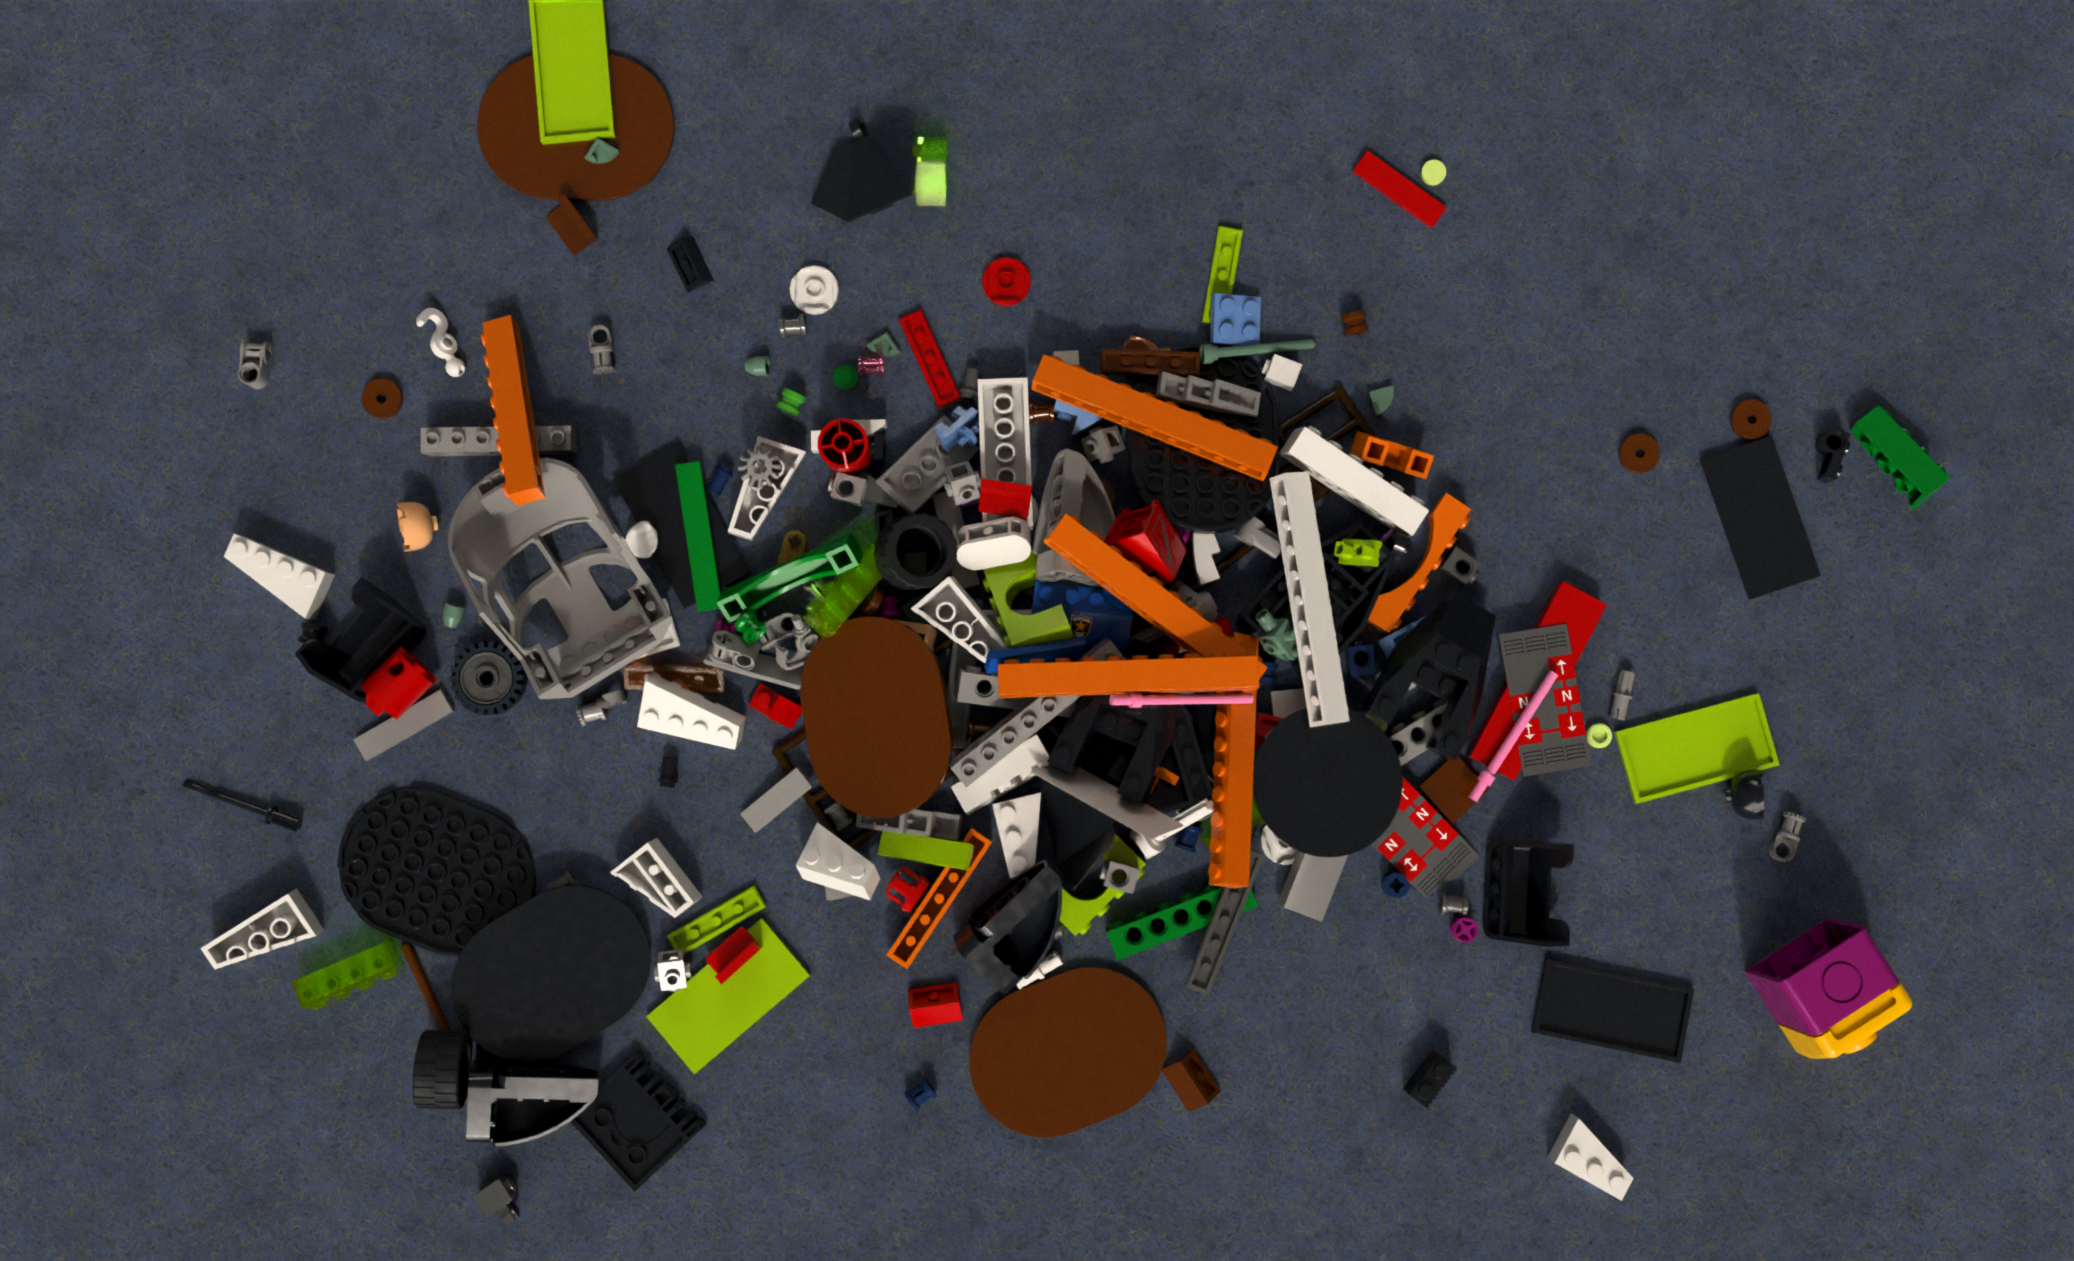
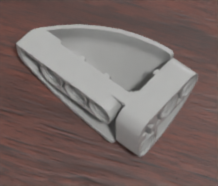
(1075, 491)

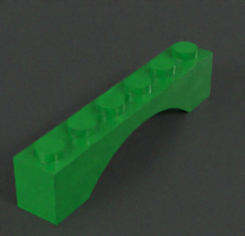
(822, 561)

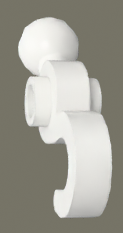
(442, 343)

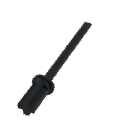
(272, 815)

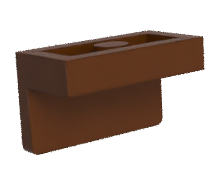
(571, 226)
(1191, 1081)

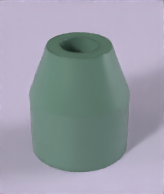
(757, 365)
(452, 614)

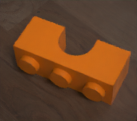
(1391, 454)

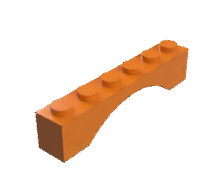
(1444, 522)

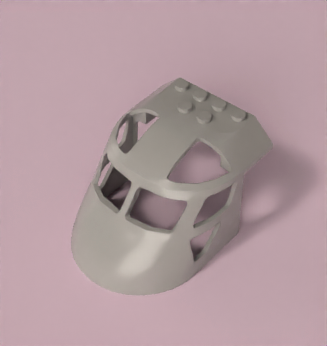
(600, 641)

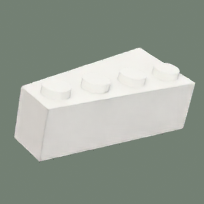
(755, 503)
(271, 928)

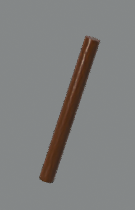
(425, 987)

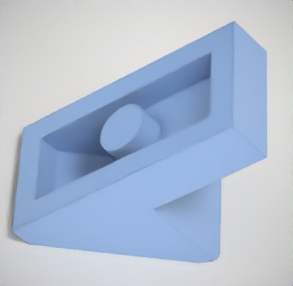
(1084, 419)

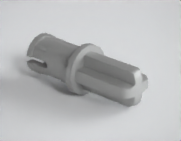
(1622, 695)

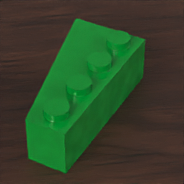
(1900, 456)

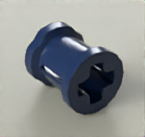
(1188, 838)
(928, 1092)

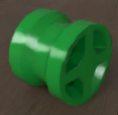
(750, 627)

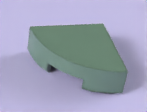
(601, 152)
(883, 345)
(1381, 399)

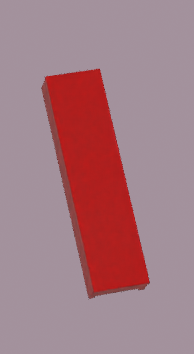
(1564, 606)

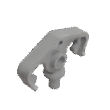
(805, 642)

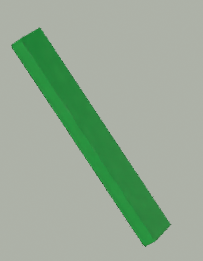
(698, 535)

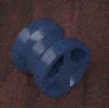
(1269, 674)
(1389, 884)

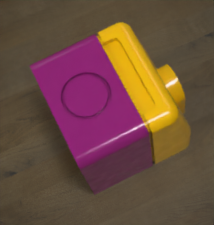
(1830, 989)

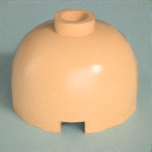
(415, 525)

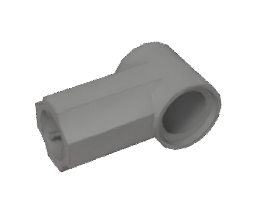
(1257, 535)

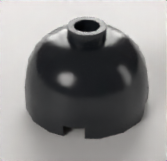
(1747, 794)

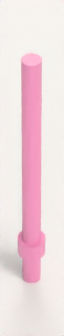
(1136, 699)
(1487, 777)

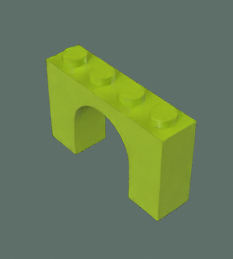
(1023, 630)
(1078, 912)

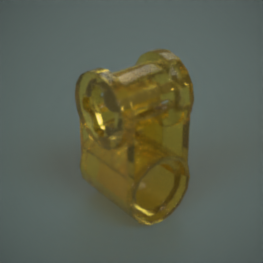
(788, 551)

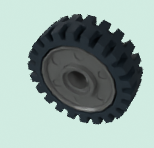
(469, 681)

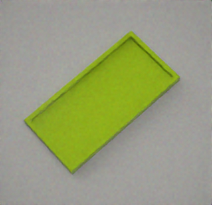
(572, 70)
(1696, 748)
(712, 1015)

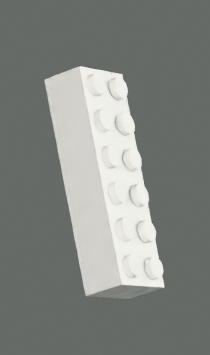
(1005, 434)
(1354, 481)

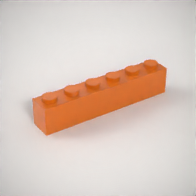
(936, 904)

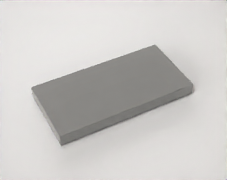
(922, 470)

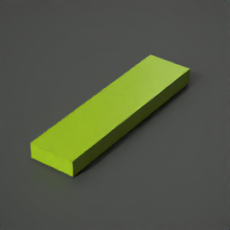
(1223, 265)
(926, 850)
(717, 920)

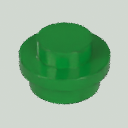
(845, 377)

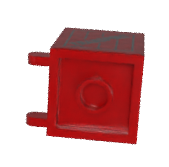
(1148, 540)

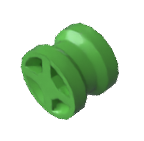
(791, 402)

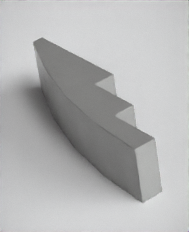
(1208, 395)
(917, 822)

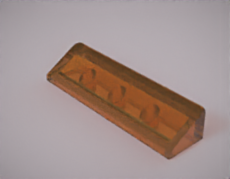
(693, 676)

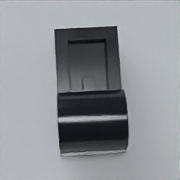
(1833, 457)

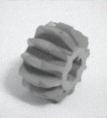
(767, 465)

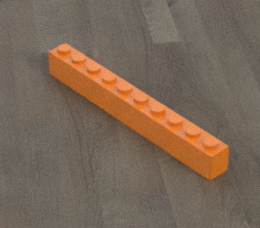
(1154, 417)
(1139, 591)
(1126, 676)
(1233, 787)

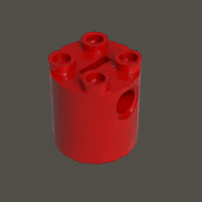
(851, 438)
(397, 684)

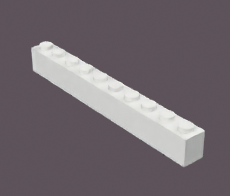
(1309, 599)

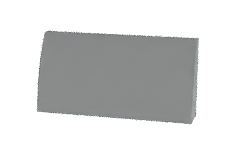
(1311, 884)

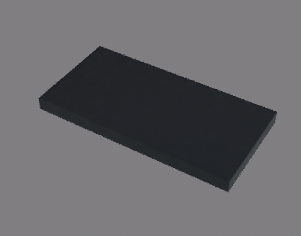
(654, 497)
(1760, 517)
(1612, 1010)

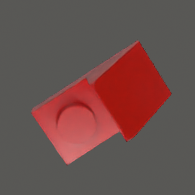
(775, 706)

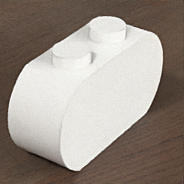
(993, 543)

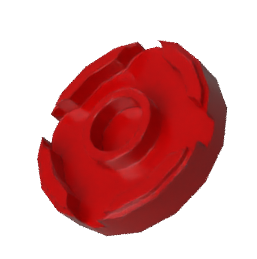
(1006, 281)

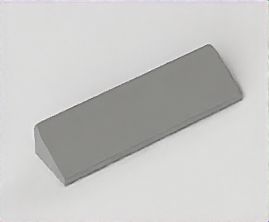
(766, 669)

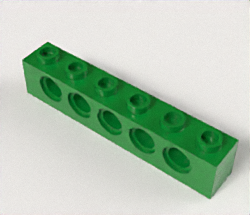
(1148, 938)

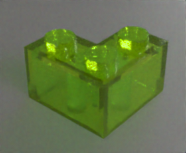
(931, 171)

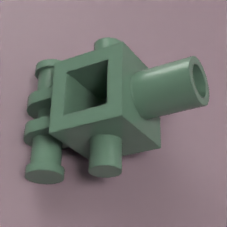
(1277, 636)

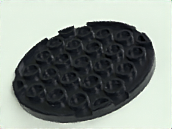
(1327, 784)

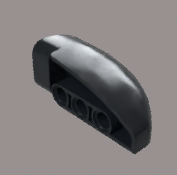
(1014, 927)
(525, 1099)

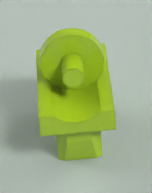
(1358, 552)

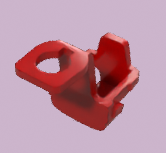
(913, 893)

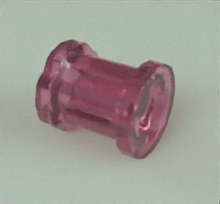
(871, 365)

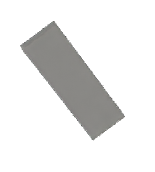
(777, 799)

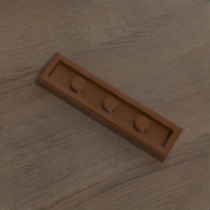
(1149, 362)

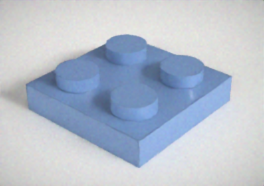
(1235, 319)

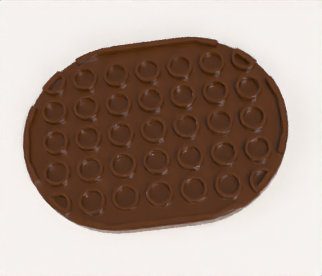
(513, 147)
(876, 717)
(1067, 1052)

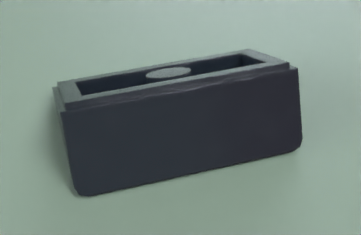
(690, 263)

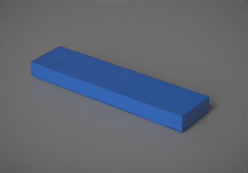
(1067, 648)

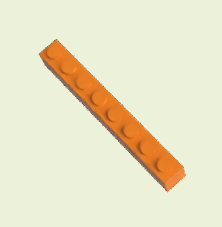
(513, 411)

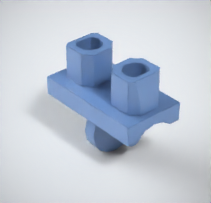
(961, 431)

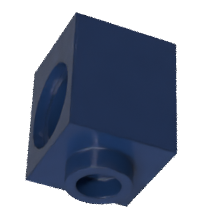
(1368, 667)

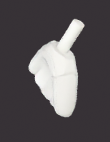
(642, 539)

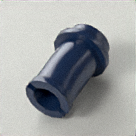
(719, 480)

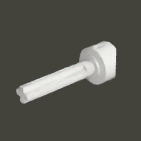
(1156, 845)

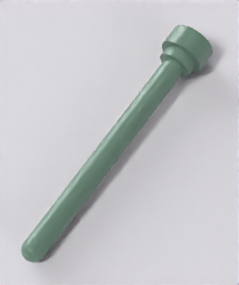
(1211, 353)

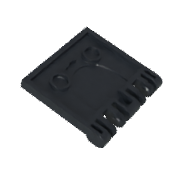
(633, 1125)

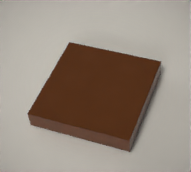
(1450, 787)

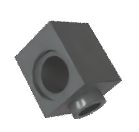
(1448, 566)

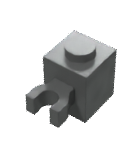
(498, 1197)

